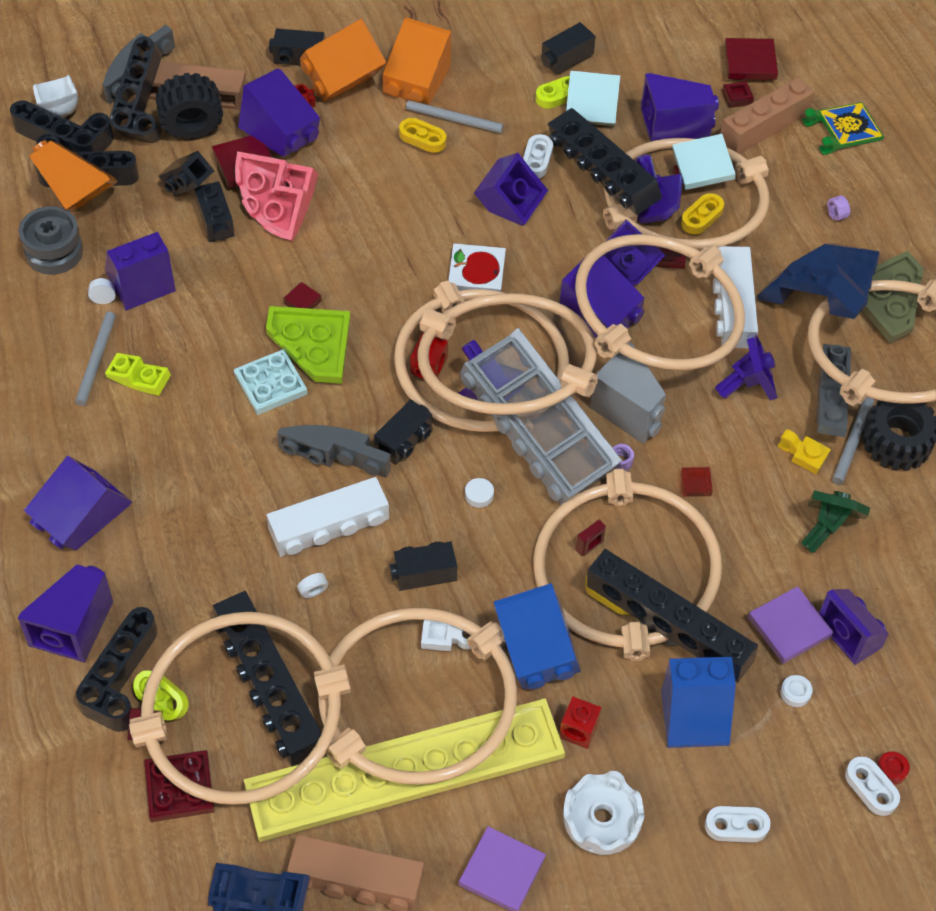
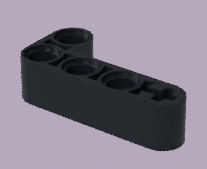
(143, 57)
(35, 121)
(119, 164)
(135, 632)

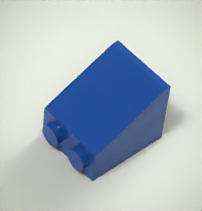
(537, 637)
(698, 701)

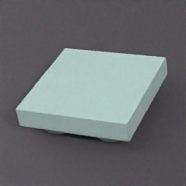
(594, 96)
(703, 161)
(270, 382)

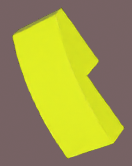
(133, 373)

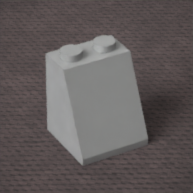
(629, 397)

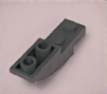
(162, 38)
(831, 406)
(325, 443)

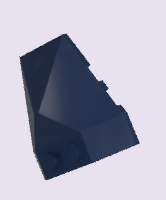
(832, 271)
(251, 890)

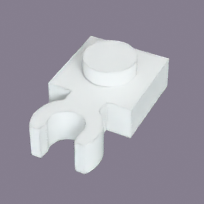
(442, 636)

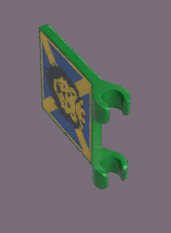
(846, 124)

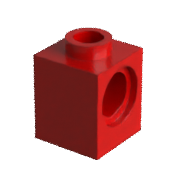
(437, 357)
(580, 722)

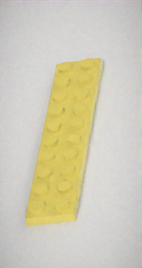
(338, 793)

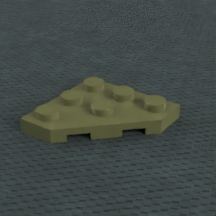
(894, 310)

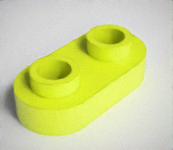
(553, 93)
(165, 695)

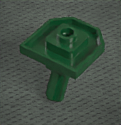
(832, 513)

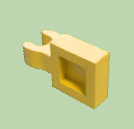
(806, 454)

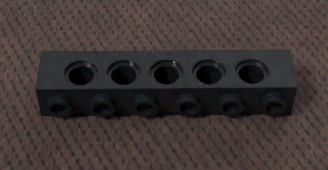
(604, 161)
(669, 612)
(281, 686)

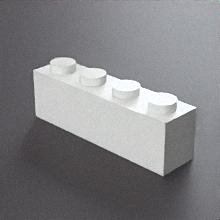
(739, 268)
(328, 517)

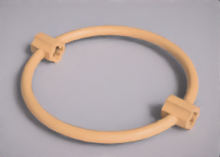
(746, 171)
(446, 297)
(616, 337)
(573, 380)
(860, 383)
(620, 492)
(484, 642)
(151, 727)

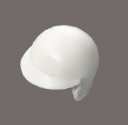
(57, 96)

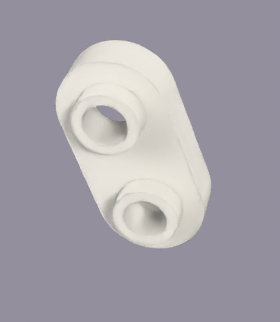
(538, 154)
(873, 786)
(736, 824)

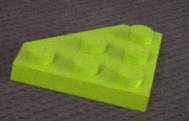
(312, 339)

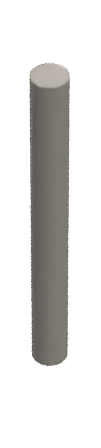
(455, 117)
(95, 359)
(853, 440)

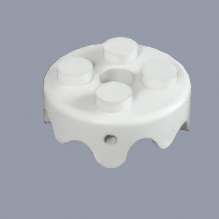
(607, 793)

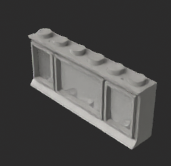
(555, 441)

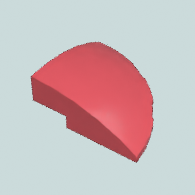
(275, 192)

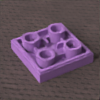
(790, 625)
(502, 870)

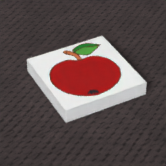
(477, 267)

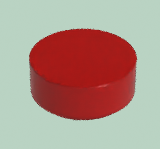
(894, 766)

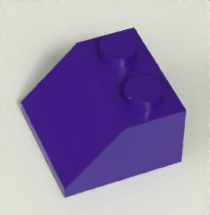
(511, 189)
(852, 625)

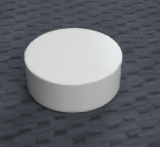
(102, 291)
(479, 492)
(313, 585)
(796, 691)

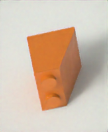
(342, 61)
(417, 62)
(69, 175)

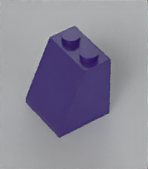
(677, 108)
(277, 113)
(140, 270)
(608, 293)
(75, 504)
(69, 613)

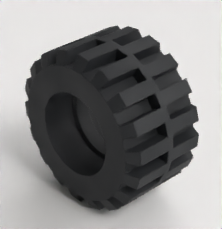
(189, 106)
(896, 449)

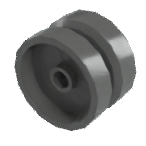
(51, 240)

